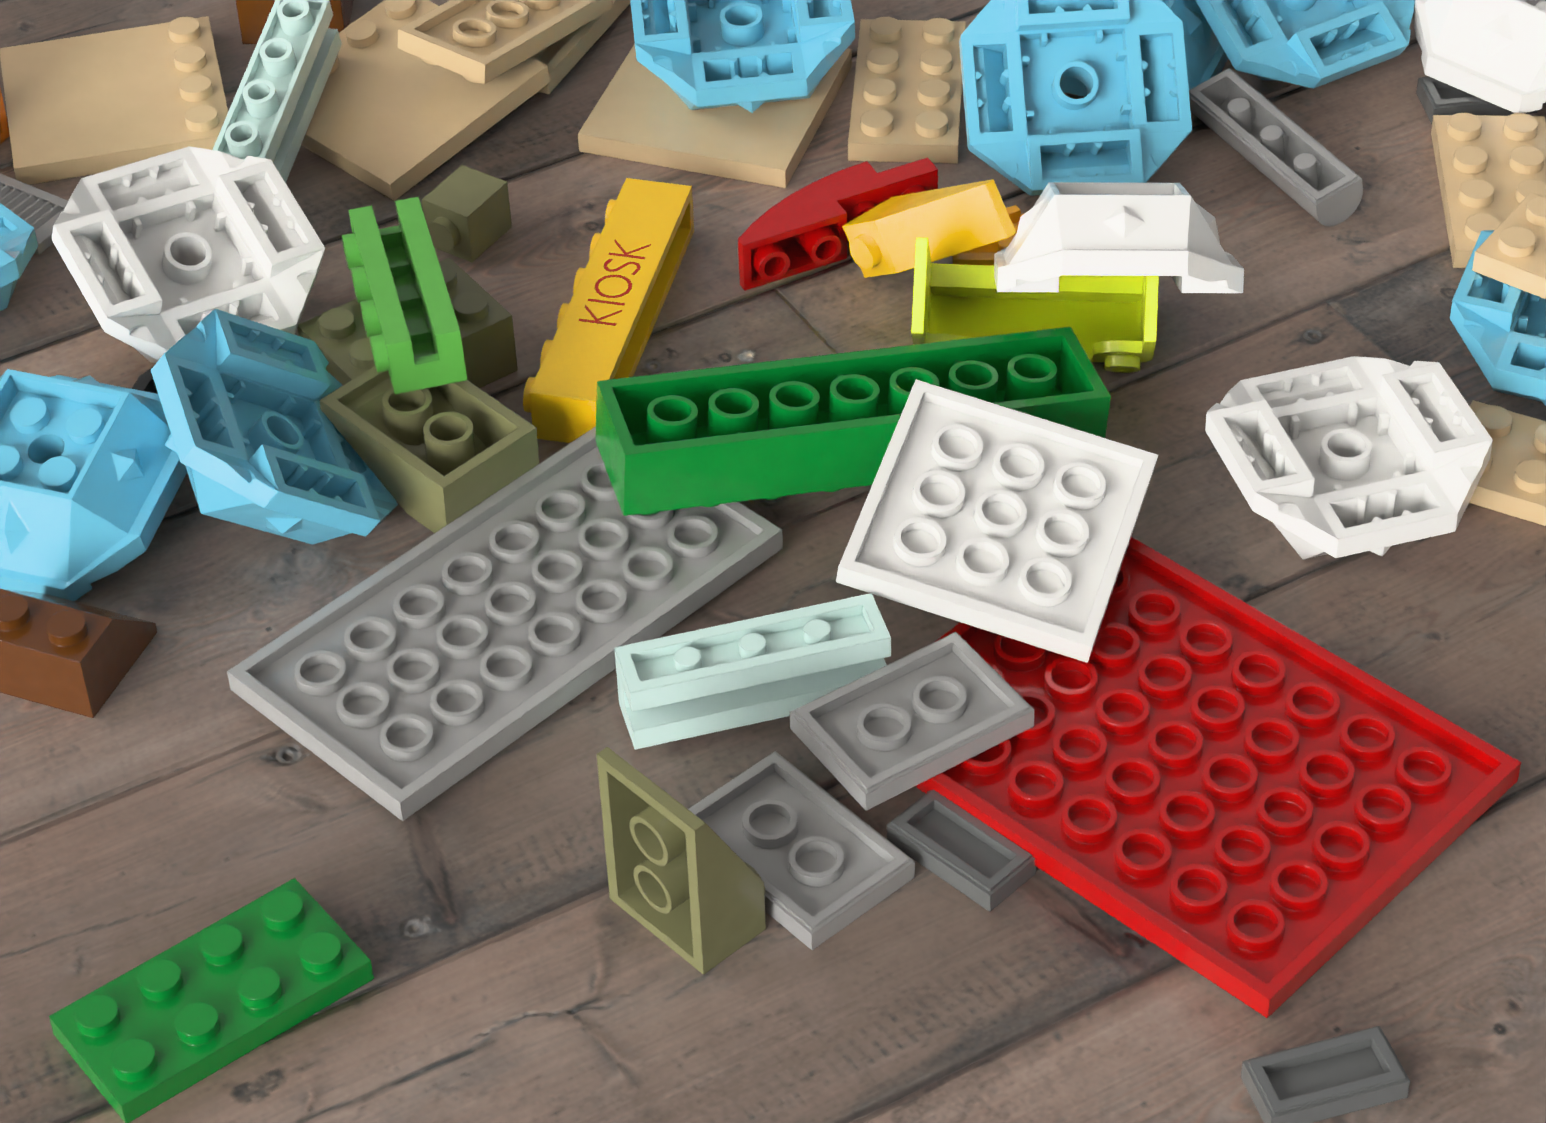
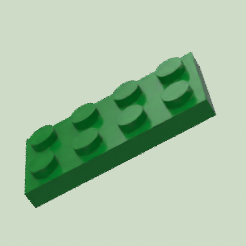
(210, 999)

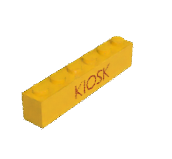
(611, 306)

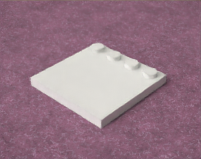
(998, 520)

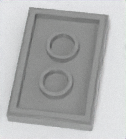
(911, 720)
(809, 849)

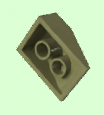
(433, 445)
(675, 869)

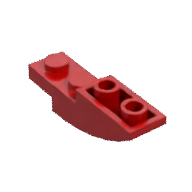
(807, 225)

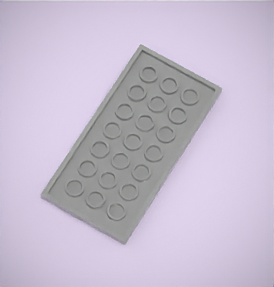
(492, 626)

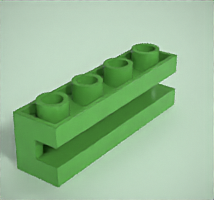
(404, 299)

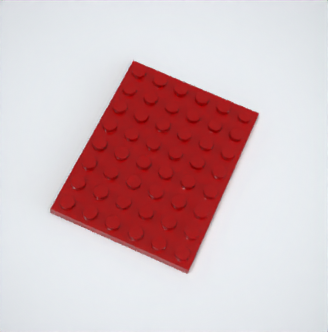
(1222, 780)

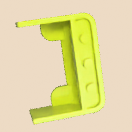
(1107, 313)

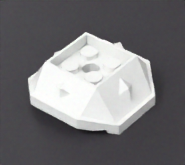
(1486, 48)
(1117, 233)
(186, 237)
(1352, 452)

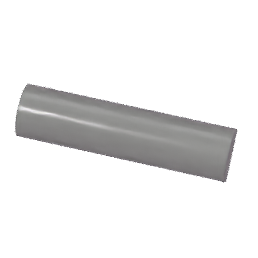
(1277, 147)

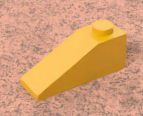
(950, 218)

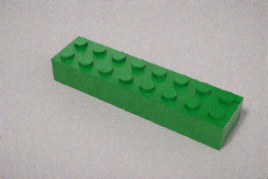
(818, 418)

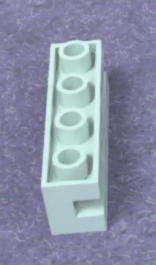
(282, 84)
(746, 669)

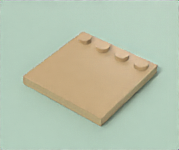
(111, 98)
(401, 118)
(650, 124)

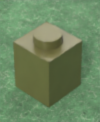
(467, 213)

